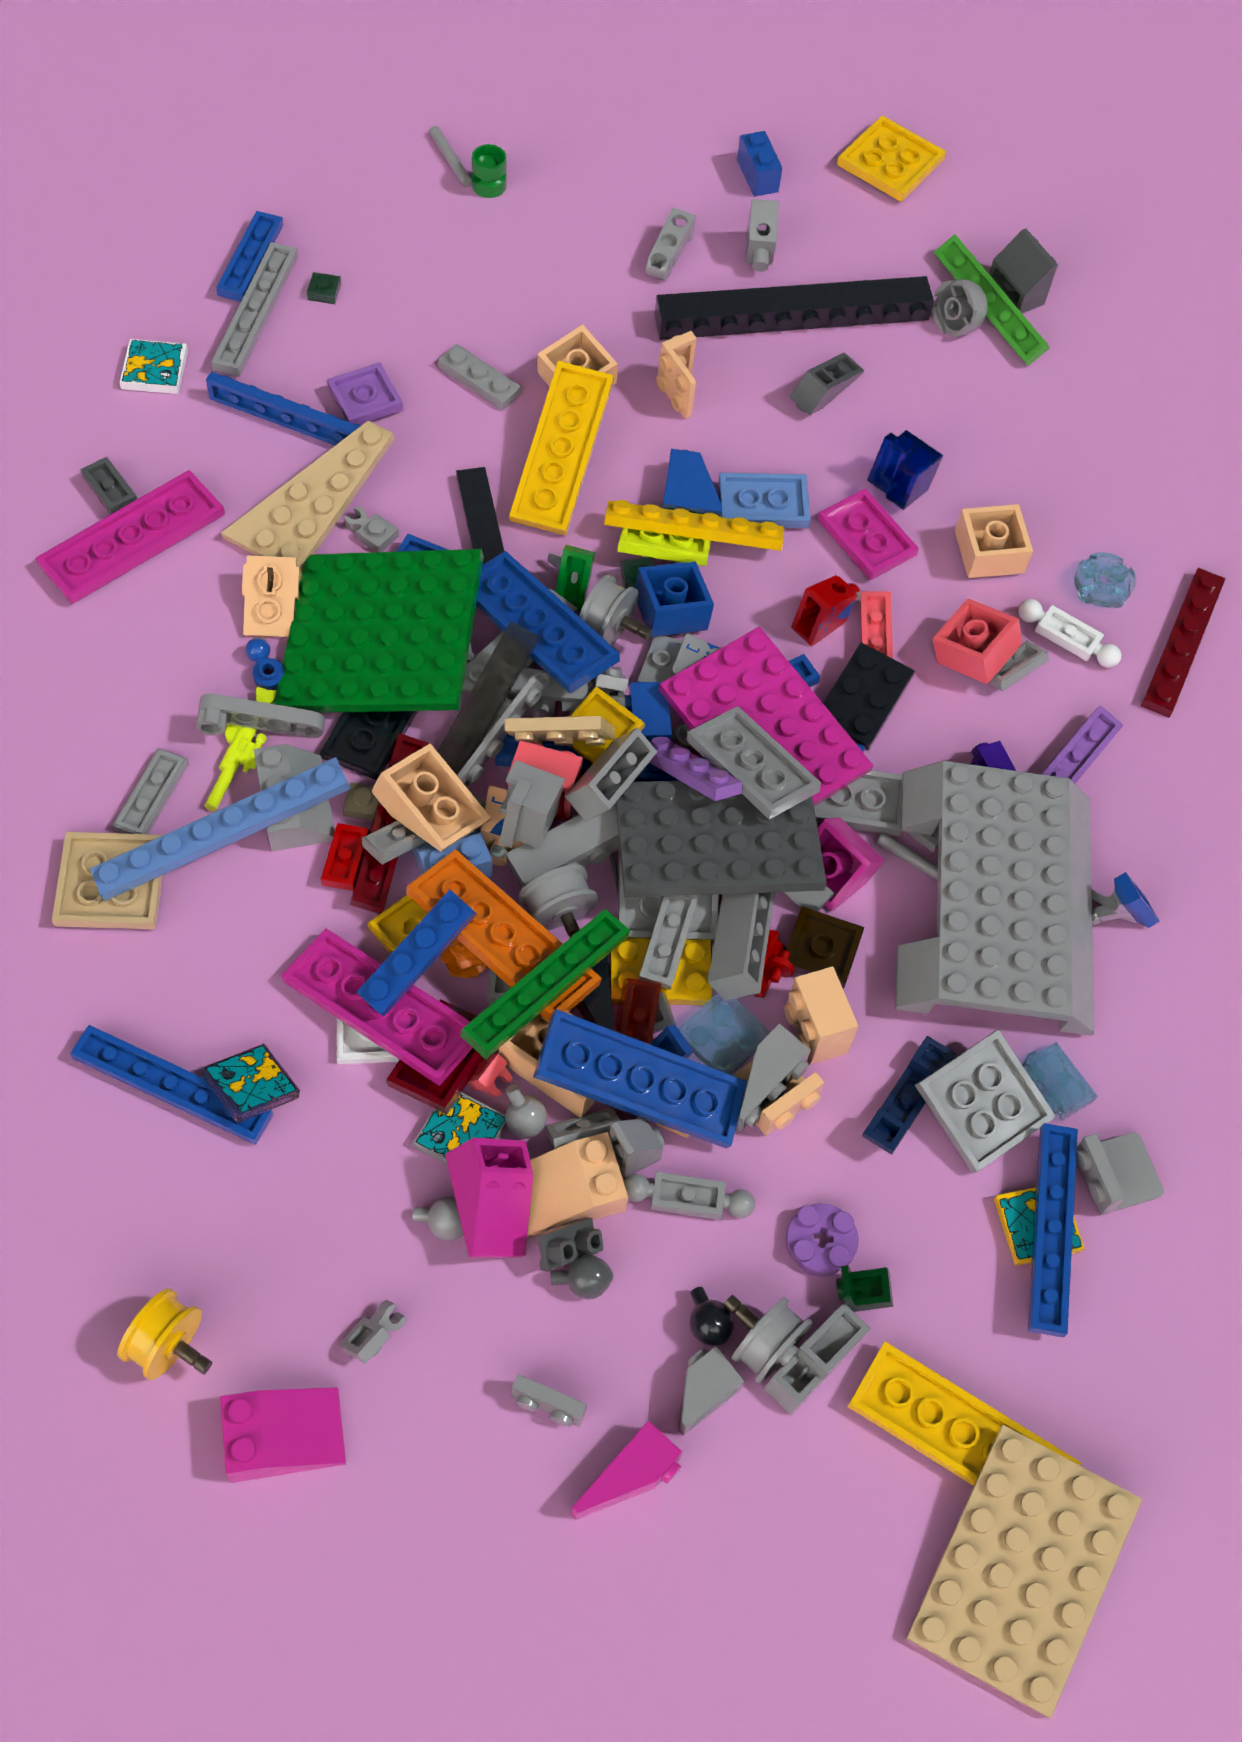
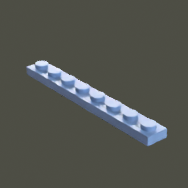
(219, 829)

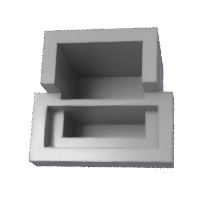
(529, 804)

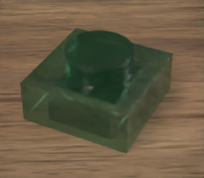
(324, 288)
(629, 570)

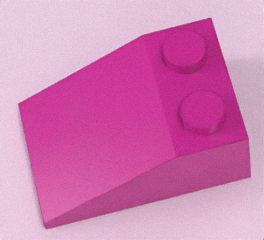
(281, 1432)

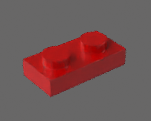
(344, 857)

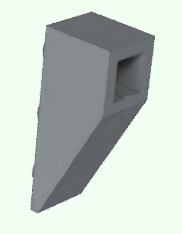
(773, 1066)

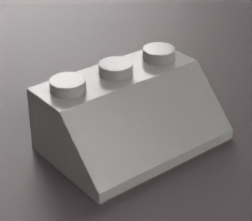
(306, 827)

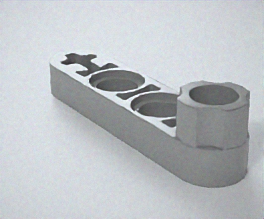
(219, 710)

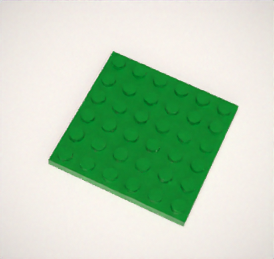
(381, 631)

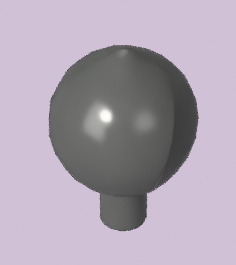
(586, 1277)

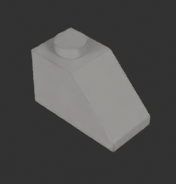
(635, 1145)
(706, 1387)

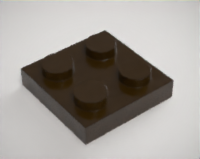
(823, 942)

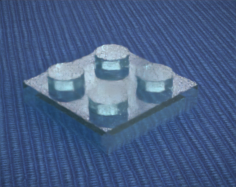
(723, 1034)

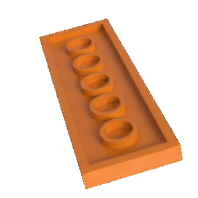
(502, 931)

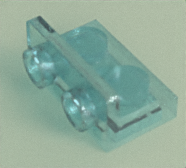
(1059, 1081)

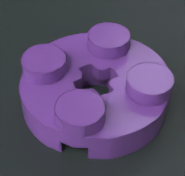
(806, 1251)

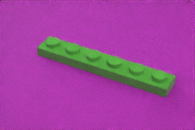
(1000, 309)

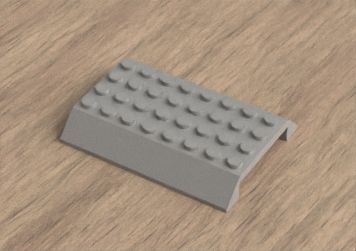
(1007, 895)

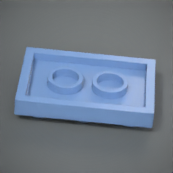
(766, 498)

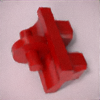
(775, 964)

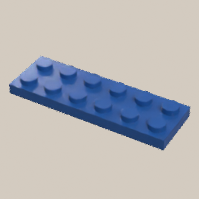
(567, 644)
(640, 1079)

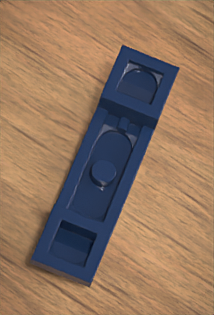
(904, 1100)

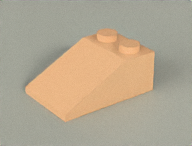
(429, 799)
(576, 1184)

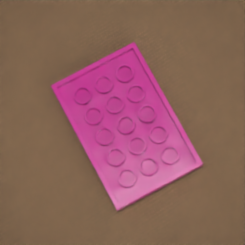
(776, 697)

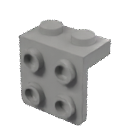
(1118, 1172)

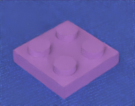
(365, 394)

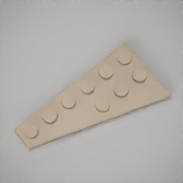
(310, 504)

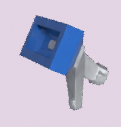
(1124, 903)

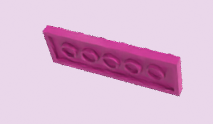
(130, 536)
(414, 1031)

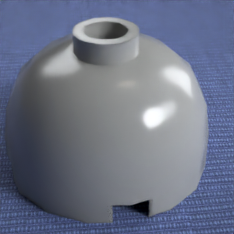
(959, 307)

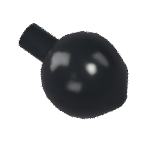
(710, 1319)

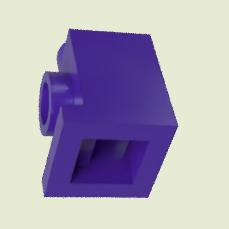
(992, 756)

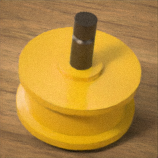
(162, 1336)

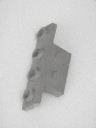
(551, 689)
(493, 739)

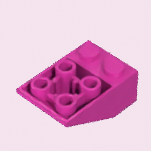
(492, 1195)

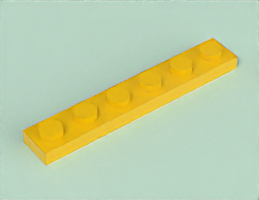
(694, 525)

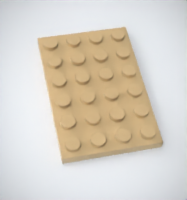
(1024, 1570)

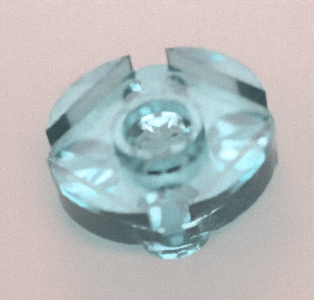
(1101, 594)

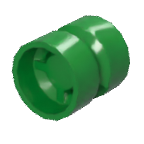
(489, 171)

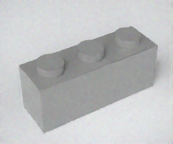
(611, 774)

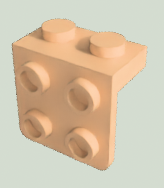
(676, 370)
(799, 1095)

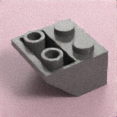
(1024, 271)

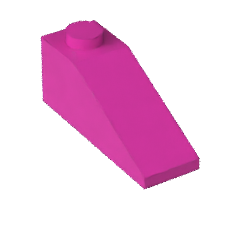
(634, 1471)

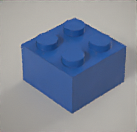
(673, 598)

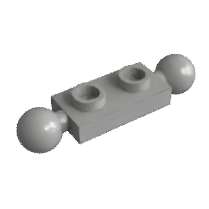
(689, 1195)

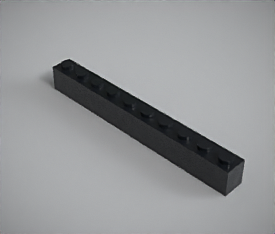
(794, 307)

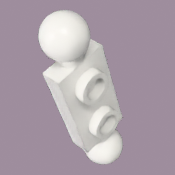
(1069, 633)

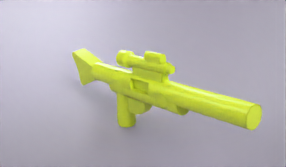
(239, 752)

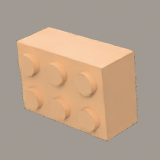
(522, 1057)

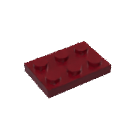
(441, 1097)

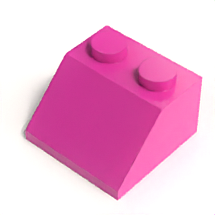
(846, 860)

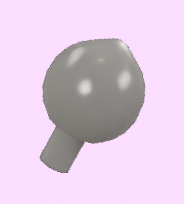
(525, 1113)
(441, 1218)

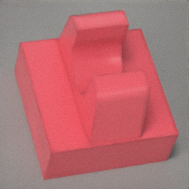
(486, 1074)

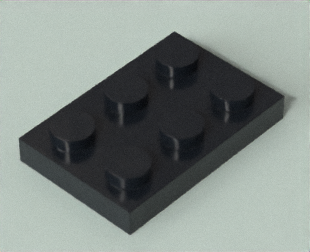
(867, 693)

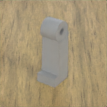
(670, 244)

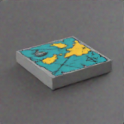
(463, 1122)

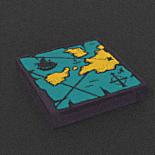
(250, 1083)

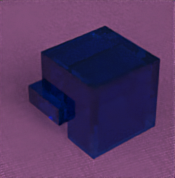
(904, 468)

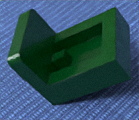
(865, 1288)

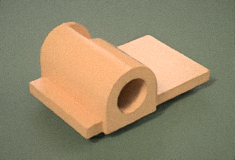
(270, 595)

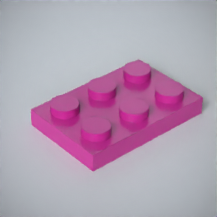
(867, 534)

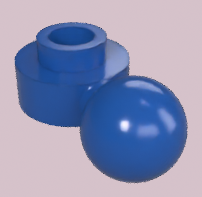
(259, 651)

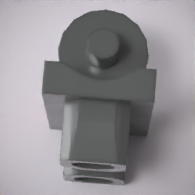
(567, 1242)

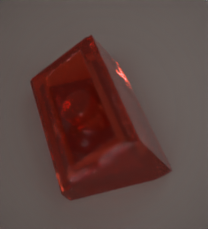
(638, 1009)

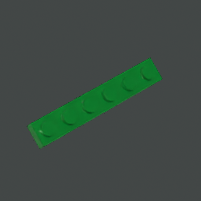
(544, 984)

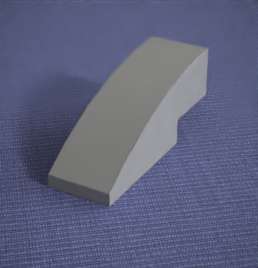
(817, 1358)

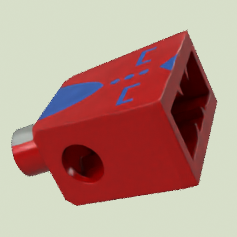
(824, 608)

